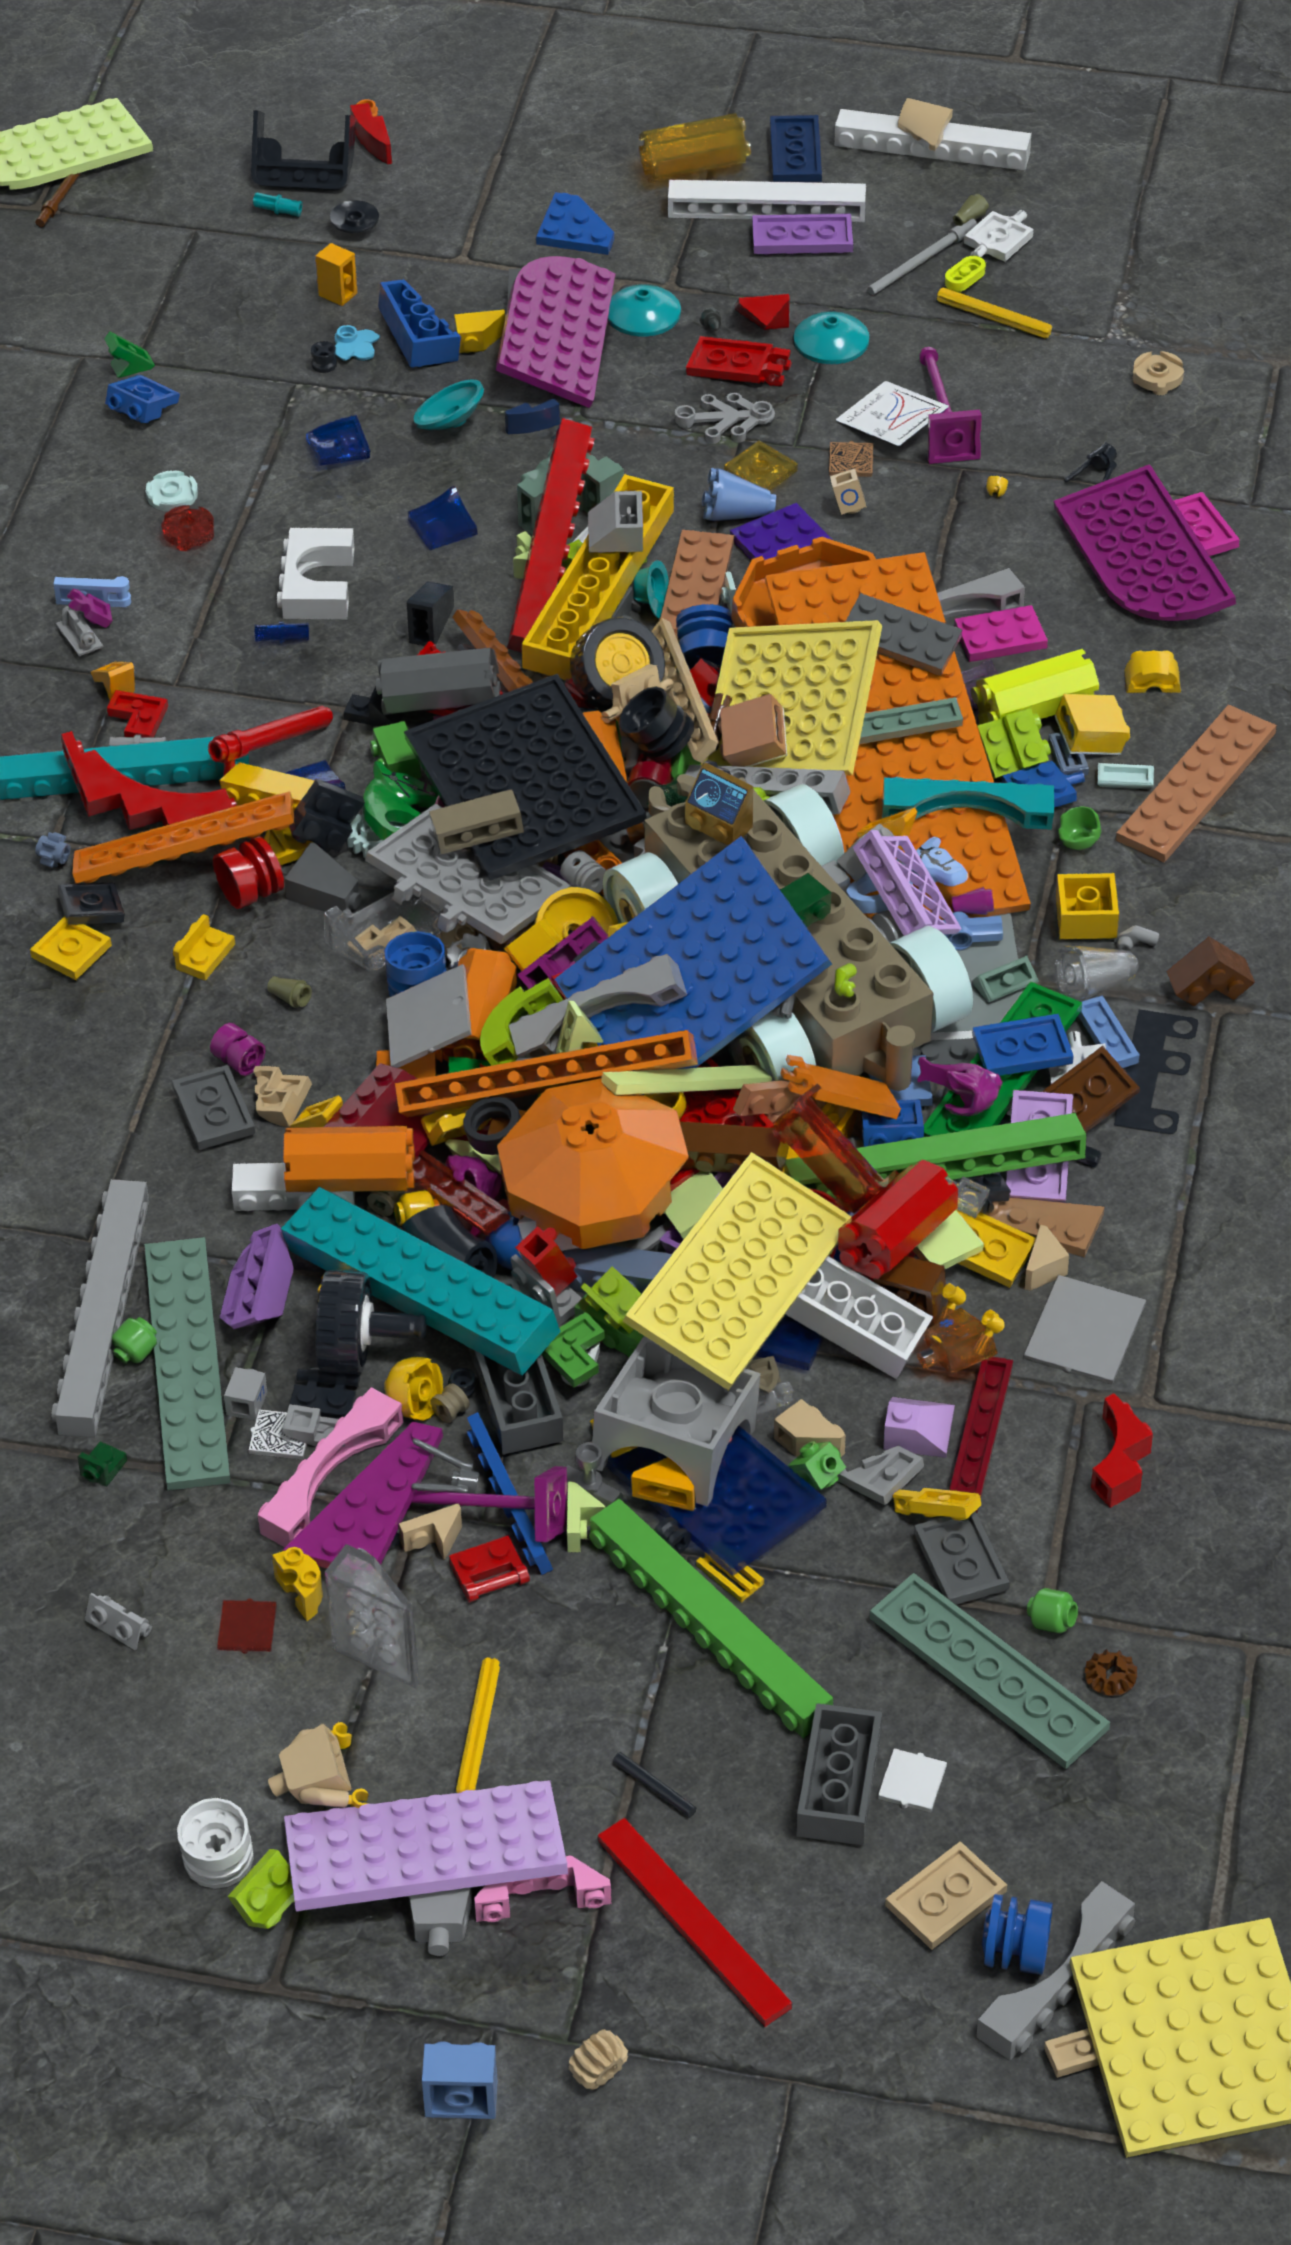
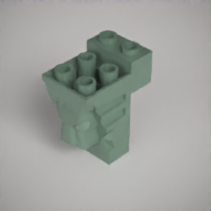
(600, 482)

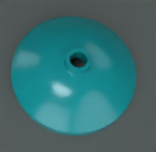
(644, 310)
(831, 338)
(449, 406)

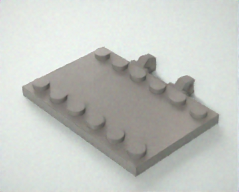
(460, 884)

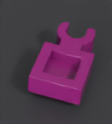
(94, 609)

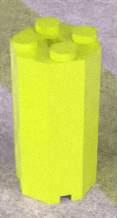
(1035, 687)

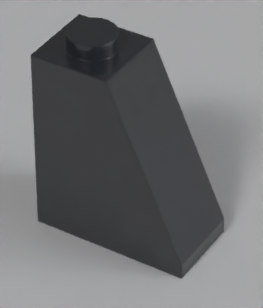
(429, 612)

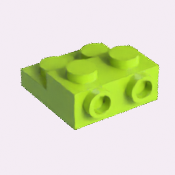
(1014, 743)

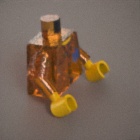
(959, 1337)

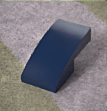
(528, 419)

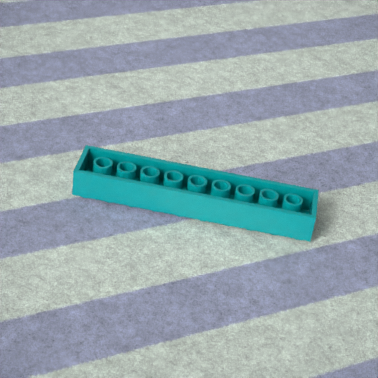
(423, 1280)

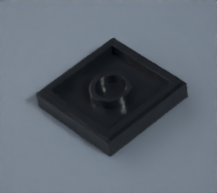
(91, 903)

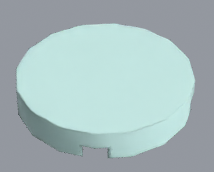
(171, 490)

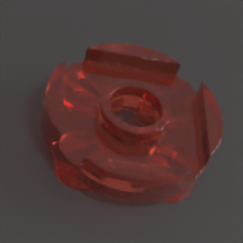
(199, 530)

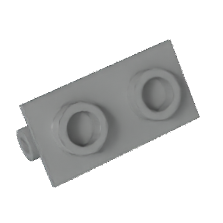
(78, 632)
(113, 1620)

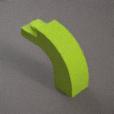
(496, 1035)

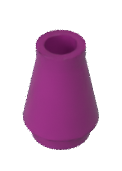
(974, 902)

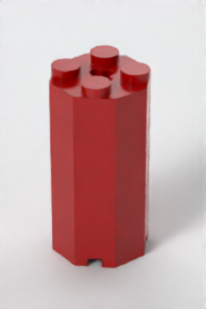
(897, 1219)

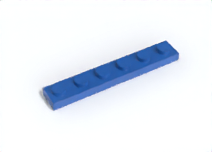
(502, 1484)

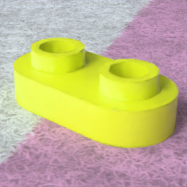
(965, 273)

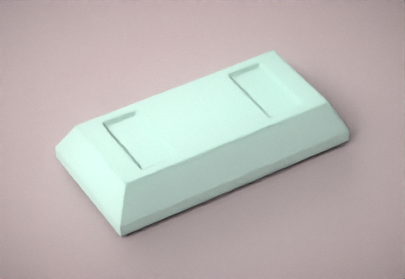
(1125, 776)

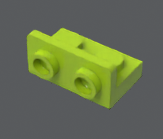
(614, 1295)
(264, 1891)

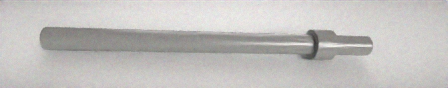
(954, 236)

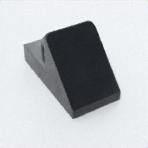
(369, 711)

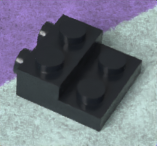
(325, 816)

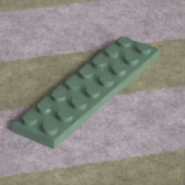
(990, 1670)

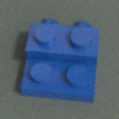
(140, 398)
(883, 1129)

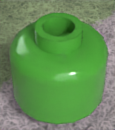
(134, 1340)
(1052, 1610)

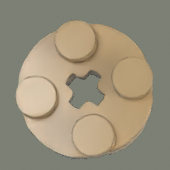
(1149, 376)

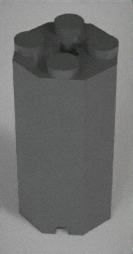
(437, 681)

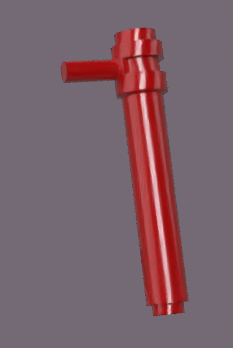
(238, 743)

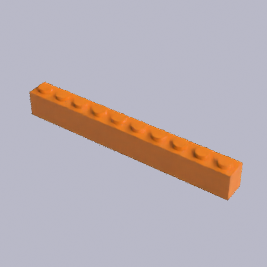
(544, 1072)

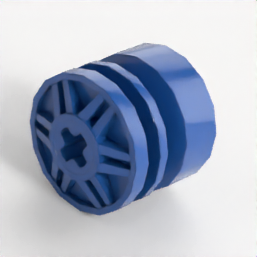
(703, 633)
(412, 960)
(1017, 1934)

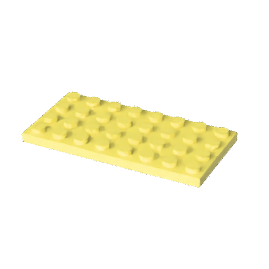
(738, 1271)

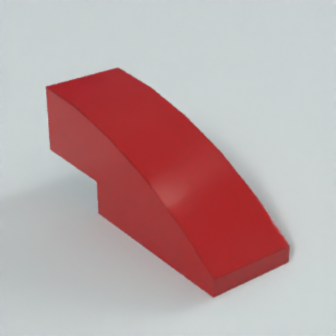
(372, 132)

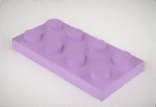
(1043, 1181)

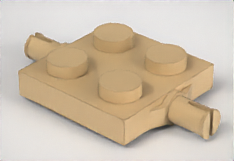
(629, 686)

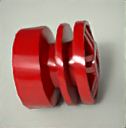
(248, 872)

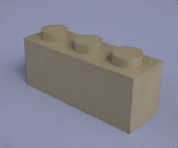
(476, 821)

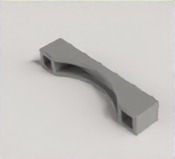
(984, 595)
(651, 983)
(1016, 2016)

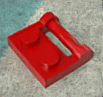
(487, 1561)

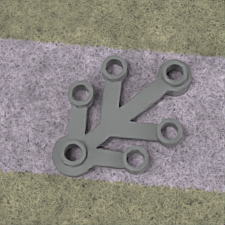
(757, 413)

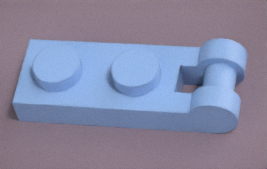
(97, 587)

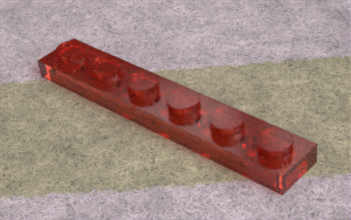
(460, 1195)

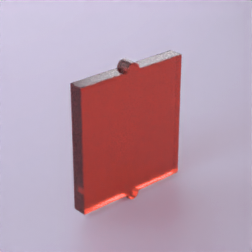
(247, 1625)

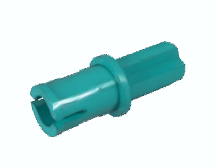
(278, 204)

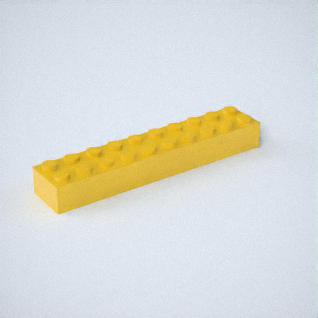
(593, 586)

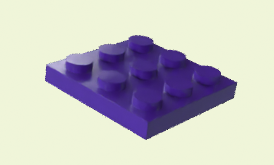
(776, 532)

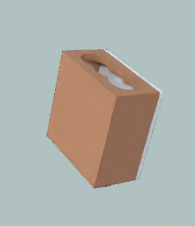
(753, 732)

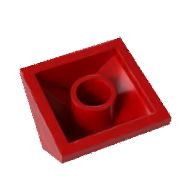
(766, 311)

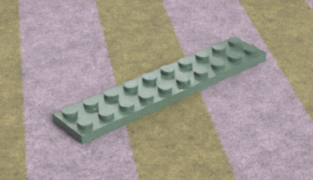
(187, 1364)

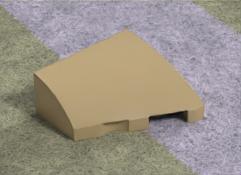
(924, 121)
(279, 1094)

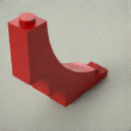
(107, 789)

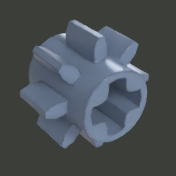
(52, 849)

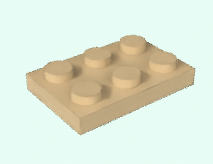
(945, 1895)

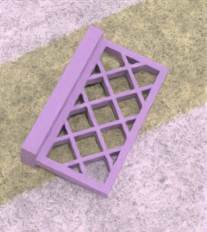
(892, 882)

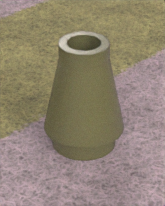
(973, 208)
(292, 991)

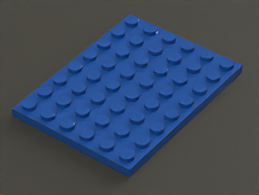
(734, 947)

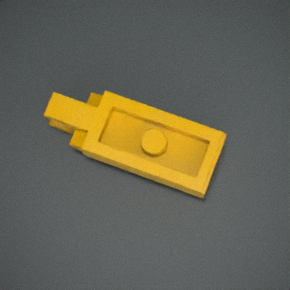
(937, 1503)

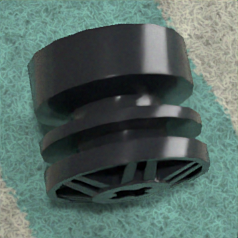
(656, 724)

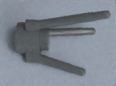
(461, 1481)

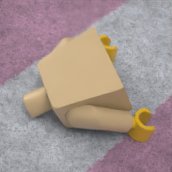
(316, 1769)

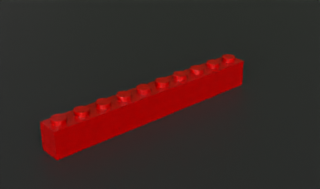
(552, 526)

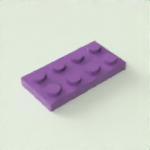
(802, 233)

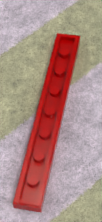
(695, 1922)

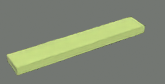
(683, 1079)

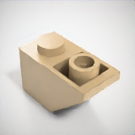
(806, 1424)

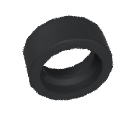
(482, 1111)

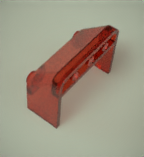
(829, 1153)

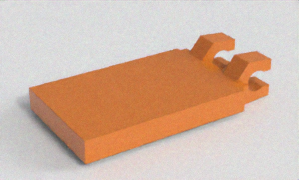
(841, 1088)

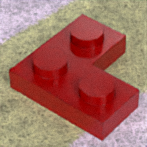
(141, 710)

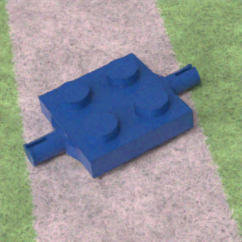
(1049, 774)

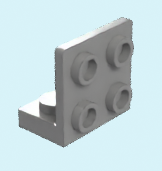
(538, 1289)

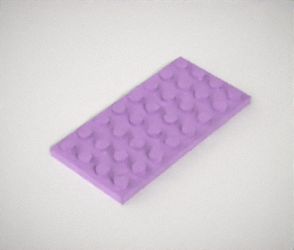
(424, 1845)

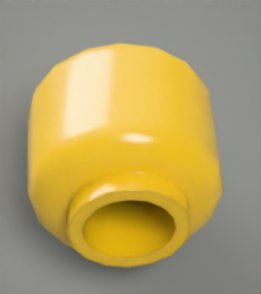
(411, 1204)

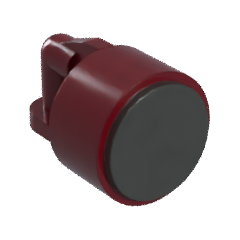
(647, 775)

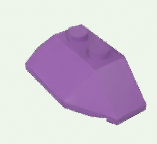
(258, 1280)

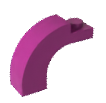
(562, 955)

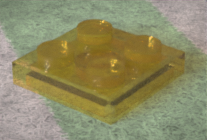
(762, 466)

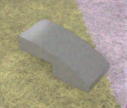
(307, 1424)

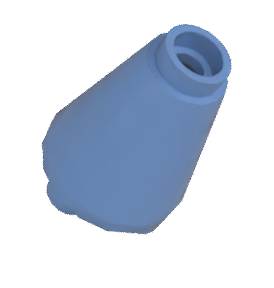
(735, 498)

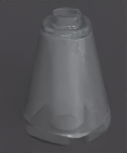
(1093, 970)

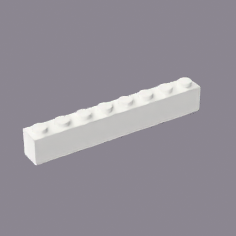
(959, 141)
(749, 198)

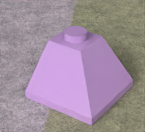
(918, 1426)

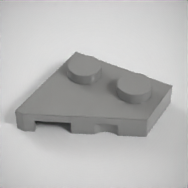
(883, 1474)

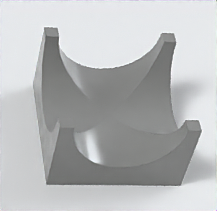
(675, 1411)

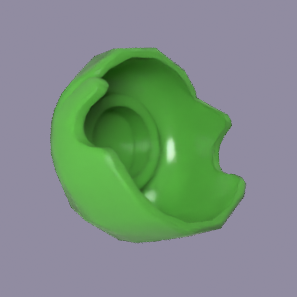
(1079, 828)

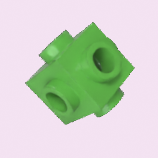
(818, 1464)

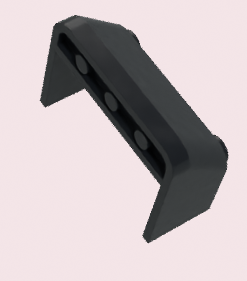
(272, 170)

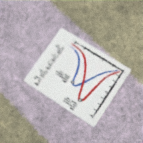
(891, 413)

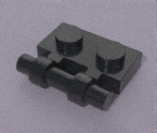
(331, 1402)

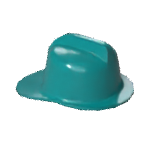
(651, 586)

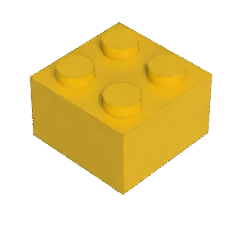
(1087, 906)

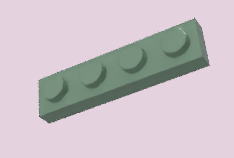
(911, 720)

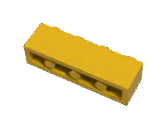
(252, 783)

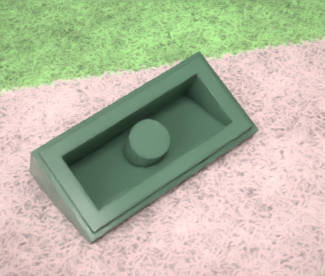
(1005, 979)

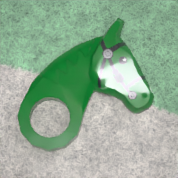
(390, 798)

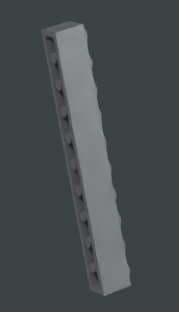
(102, 1308)

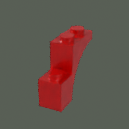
(1119, 1473)

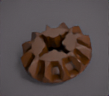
(1119, 1681)

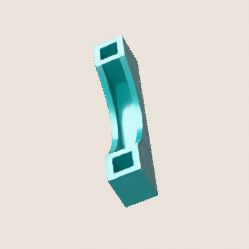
(1024, 804)

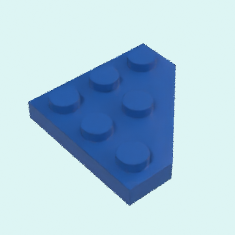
(574, 226)

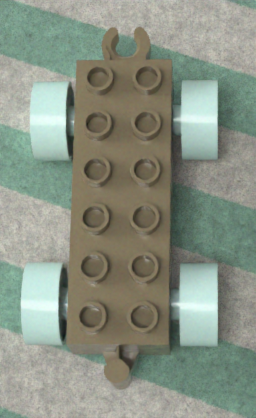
(900, 985)

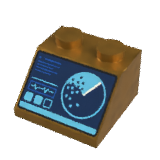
(720, 805)

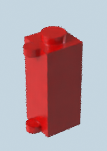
(547, 1259)

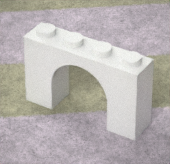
(310, 549)

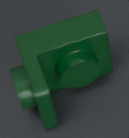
(101, 1463)

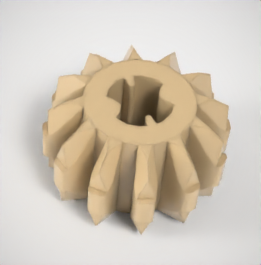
(598, 2059)

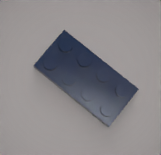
(796, 148)

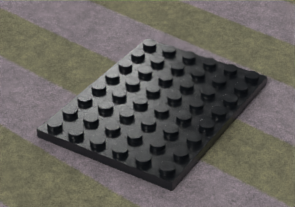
(549, 759)

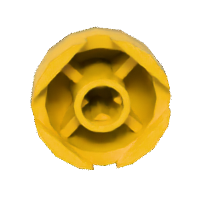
(413, 1385)

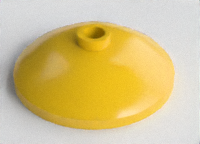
(573, 907)

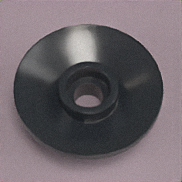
(354, 216)

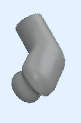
(1136, 934)

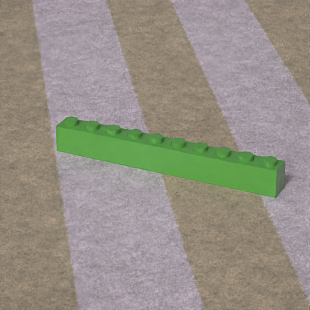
(971, 1151)
(708, 1616)

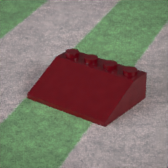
(377, 1105)

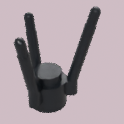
(1100, 458)

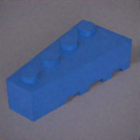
(416, 327)

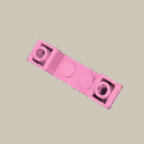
(590, 1888)

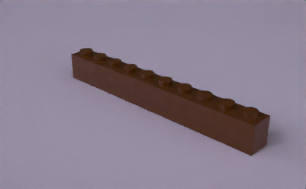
(712, 1145)

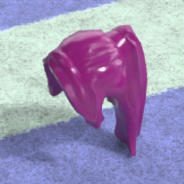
(973, 1083)
(478, 1175)

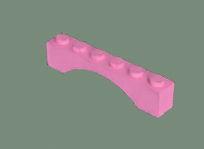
(367, 1425)

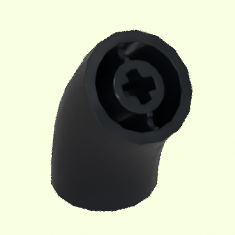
(445, 1232)

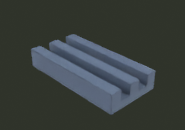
(1071, 768)

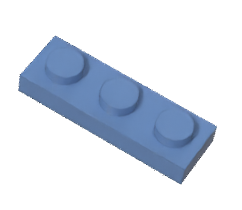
(1106, 1029)

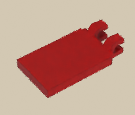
(738, 361)

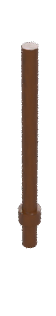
(51, 206)

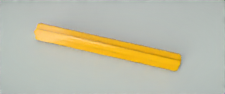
(994, 312)
(478, 1725)

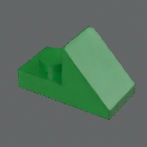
(127, 356)

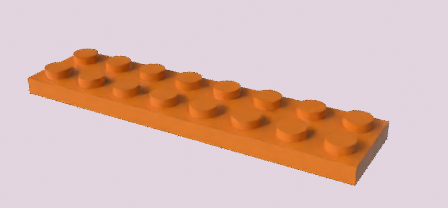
(183, 837)

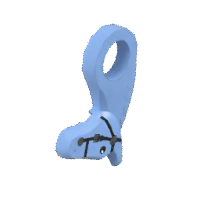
(936, 860)

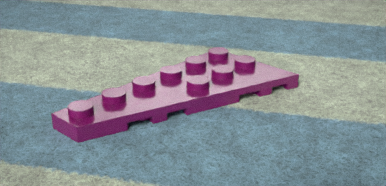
(373, 1503)

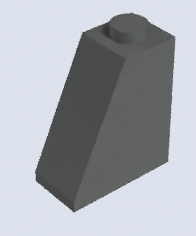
(321, 882)

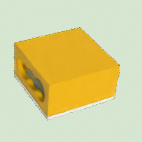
(1092, 724)

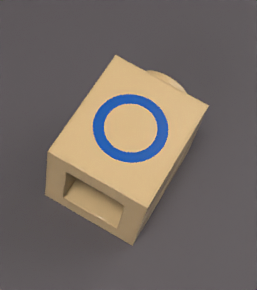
(848, 492)

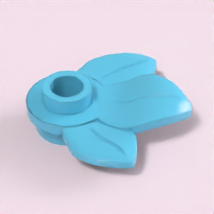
(355, 343)

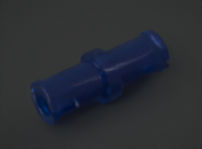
(281, 631)

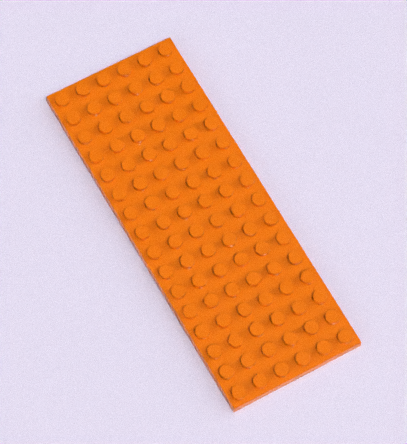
(969, 835)

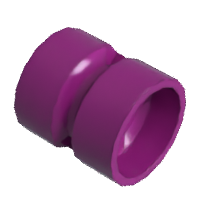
(237, 1049)

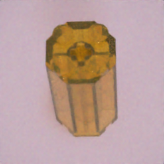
(694, 147)

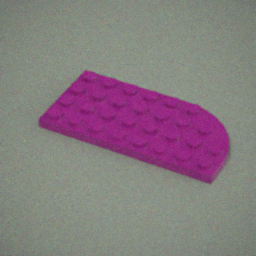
(557, 326)
(1144, 548)

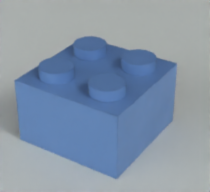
(459, 2080)

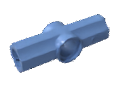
(975, 930)

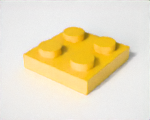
(70, 948)

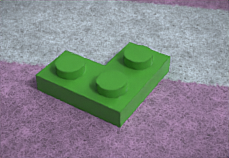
(568, 1349)

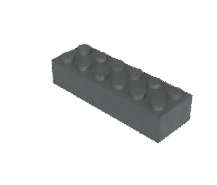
(519, 1405)

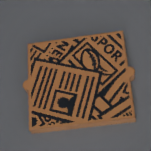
(851, 456)

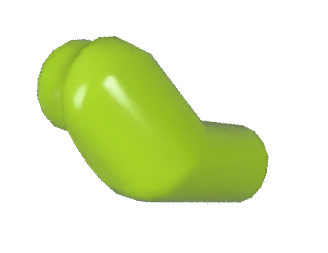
(842, 975)

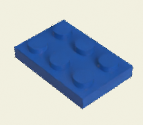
(1023, 1045)

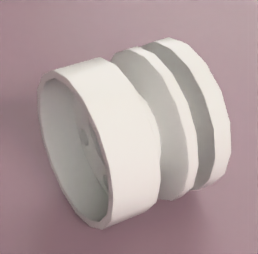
(214, 1827)

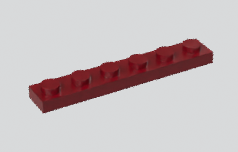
(982, 1426)

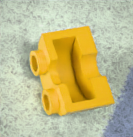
(1152, 670)
(301, 1575)

